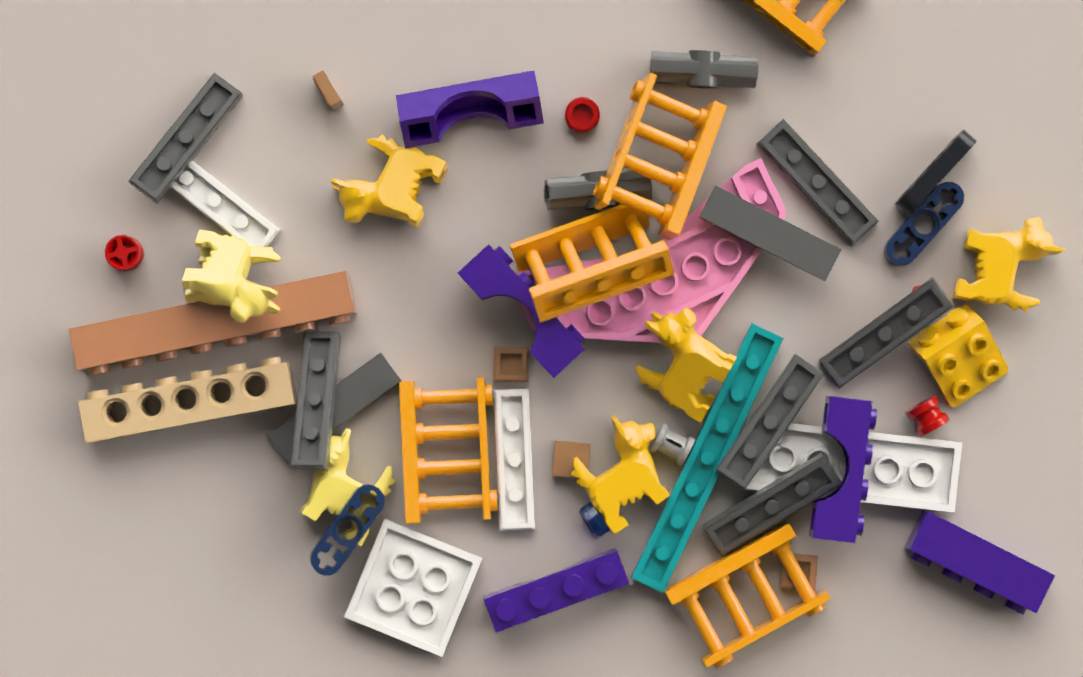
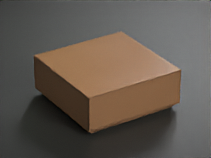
(327, 90)
(511, 364)
(564, 454)
(809, 567)

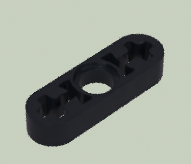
(935, 172)

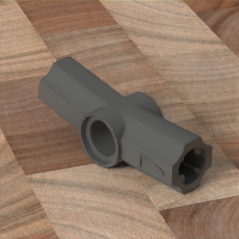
(704, 69)
(578, 191)

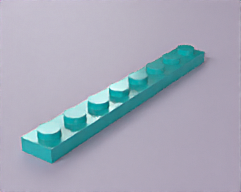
(708, 450)

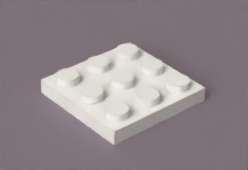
(413, 587)

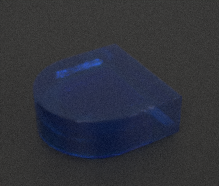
(593, 520)

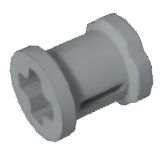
(672, 444)

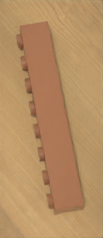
(202, 324)

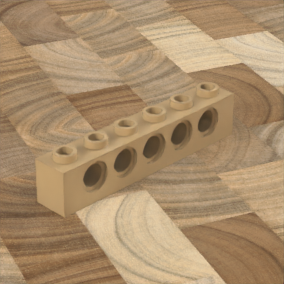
(100, 425)

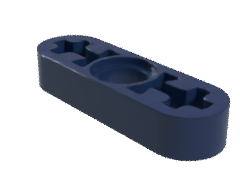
(948, 212)
(338, 556)

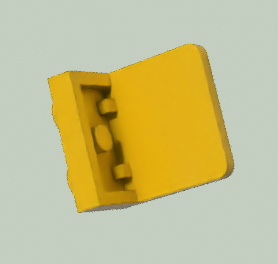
(960, 354)

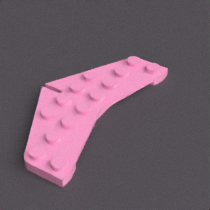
(705, 266)

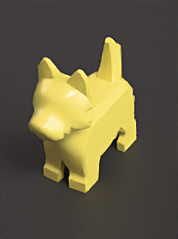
(224, 276)
(333, 487)

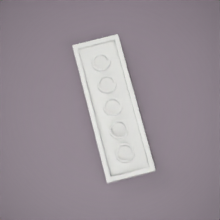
(901, 472)

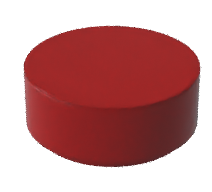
(582, 115)

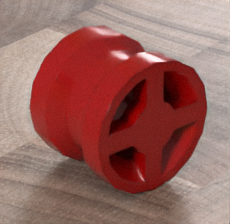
(117, 253)
(927, 416)

